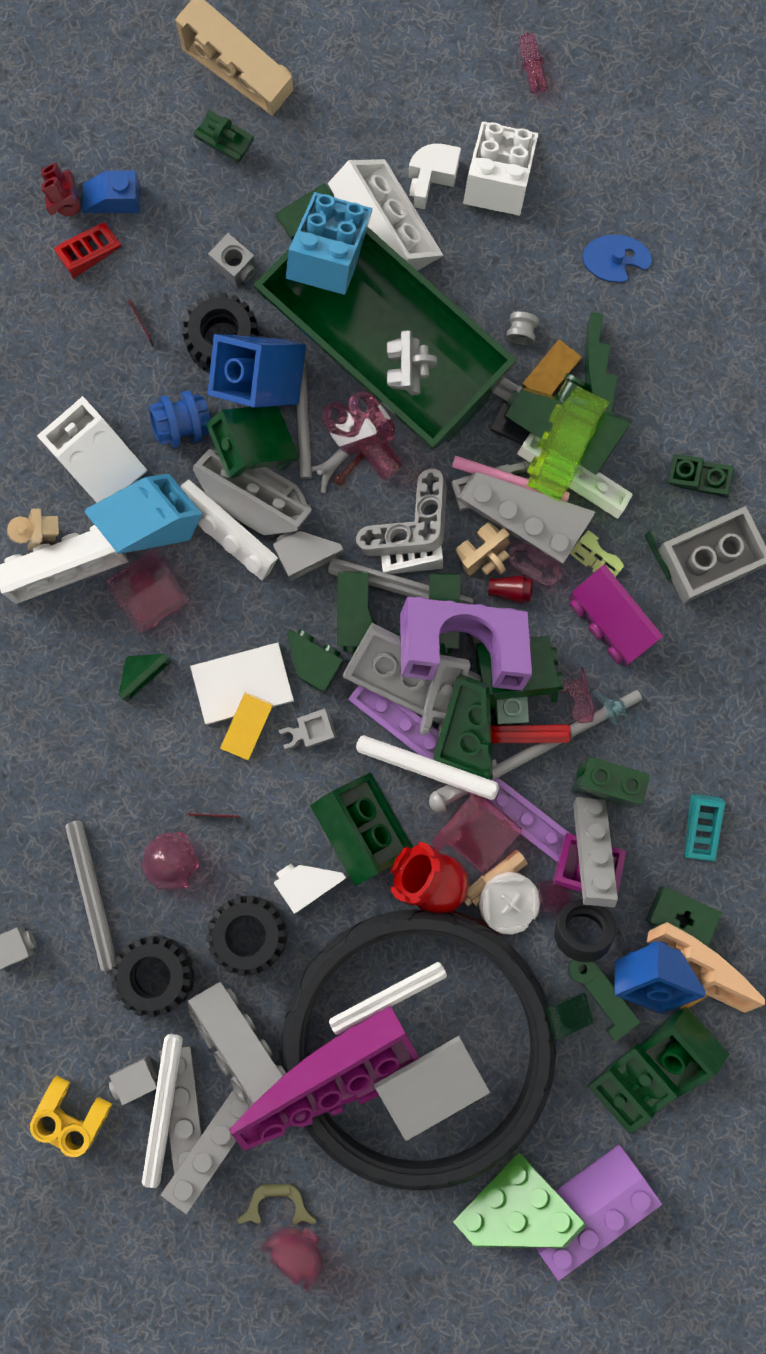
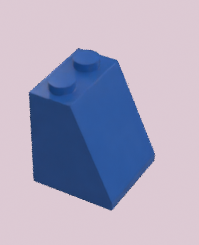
(256, 370)

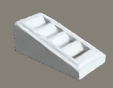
(420, 564)

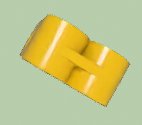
(65, 1123)

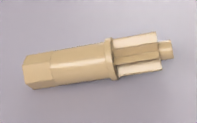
(511, 863)

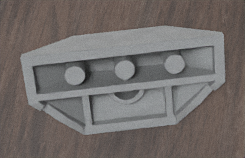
(255, 497)

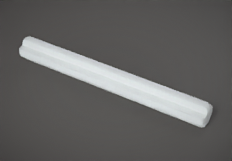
(428, 767)
(162, 1110)

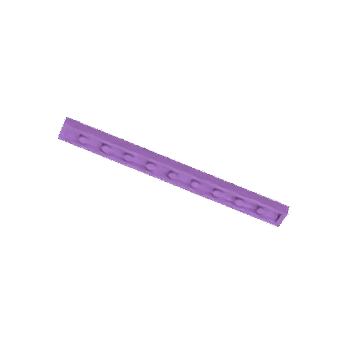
(405, 726)

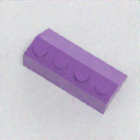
(610, 1200)

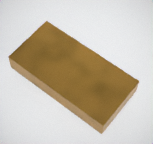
(551, 370)

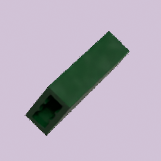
(533, 410)

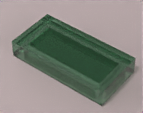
(569, 1015)

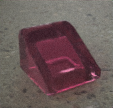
(552, 896)

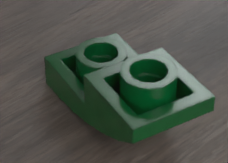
(700, 476)

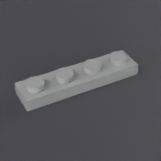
(595, 852)
(185, 1115)
(205, 1156)

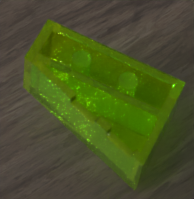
(565, 443)

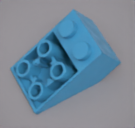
(328, 243)
(146, 515)

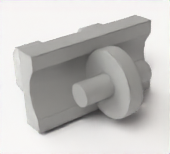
(414, 363)

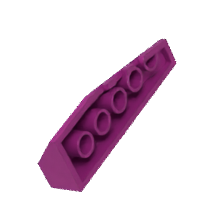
(329, 1079)

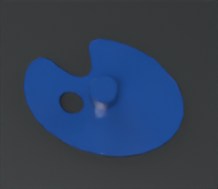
(607, 257)

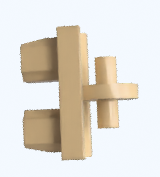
(35, 528)
(494, 542)

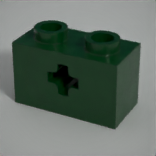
(670, 903)

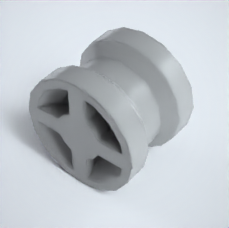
(522, 328)

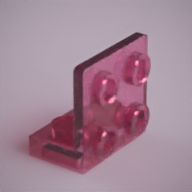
(478, 832)

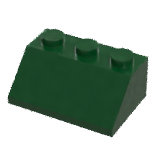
(361, 828)

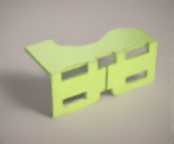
(590, 542)

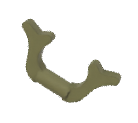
(277, 1190)

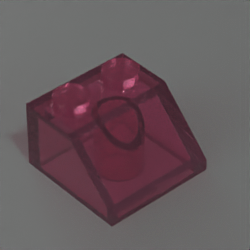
(147, 591)

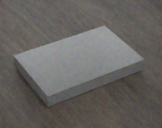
(431, 1088)

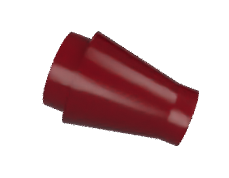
(513, 588)

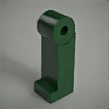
(604, 995)

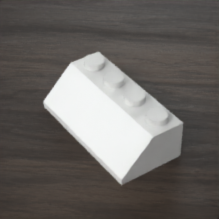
(392, 215)
(57, 565)

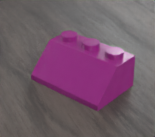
(614, 616)

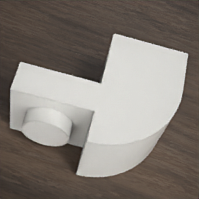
(432, 165)

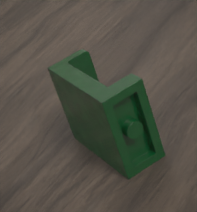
(251, 439)
(543, 678)
(611, 782)

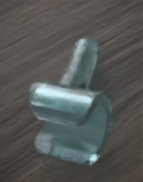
(613, 707)

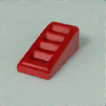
(85, 262)

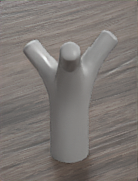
(328, 467)

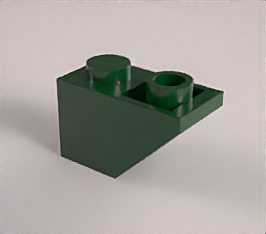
(312, 663)

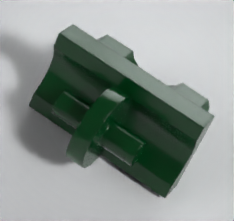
(224, 136)

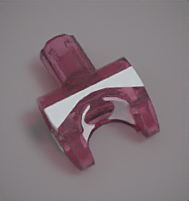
(364, 432)

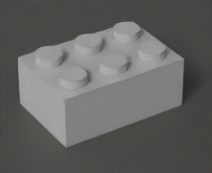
(714, 554)

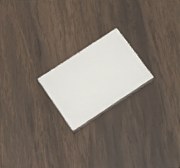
(224, 680)

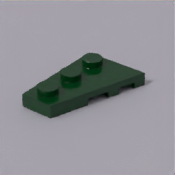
(467, 729)

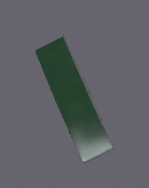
(596, 362)

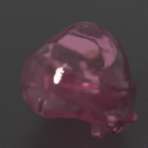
(170, 861)

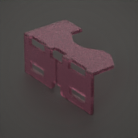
(575, 689)

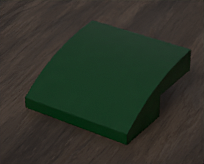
(634, 1088)

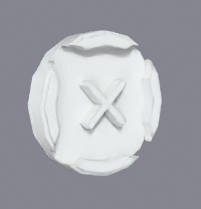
(509, 903)

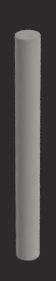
(303, 430)

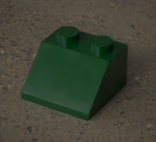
(685, 1051)

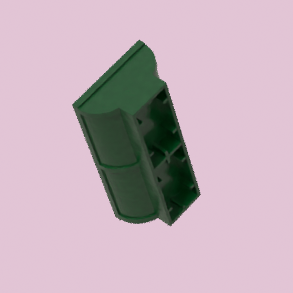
(378, 306)

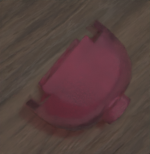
(295, 1255)

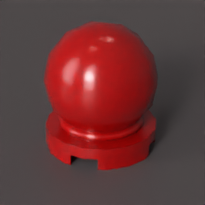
(429, 879)

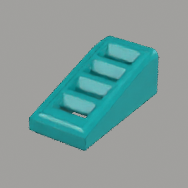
(692, 825)

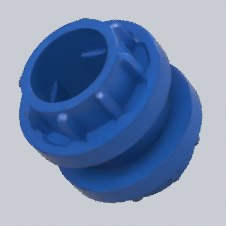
(179, 419)

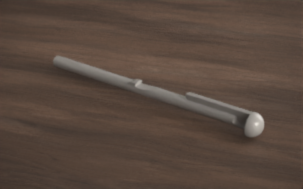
(449, 793)

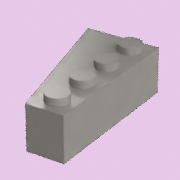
(528, 515)
(236, 1044)

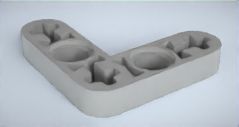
(416, 530)

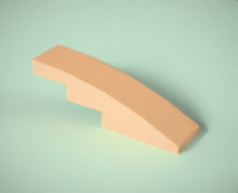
(714, 973)

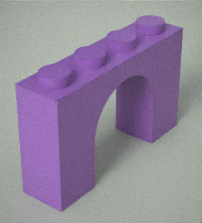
(500, 630)

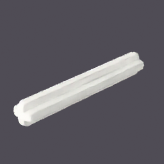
(387, 997)

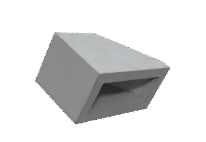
(304, 552)

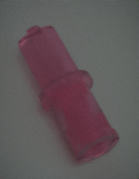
(532, 62)

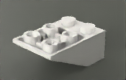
(500, 168)
(91, 451)

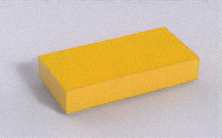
(246, 726)

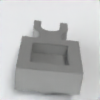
(312, 728)

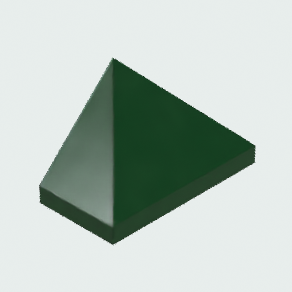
(140, 671)

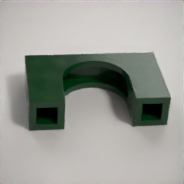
(354, 611)

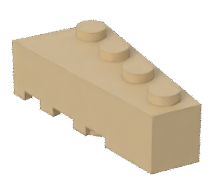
(232, 56)

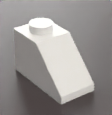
(305, 884)

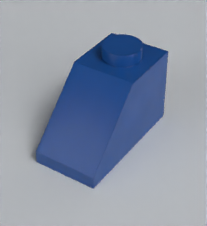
(112, 193)

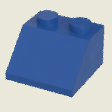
(657, 978)

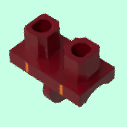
(59, 191)

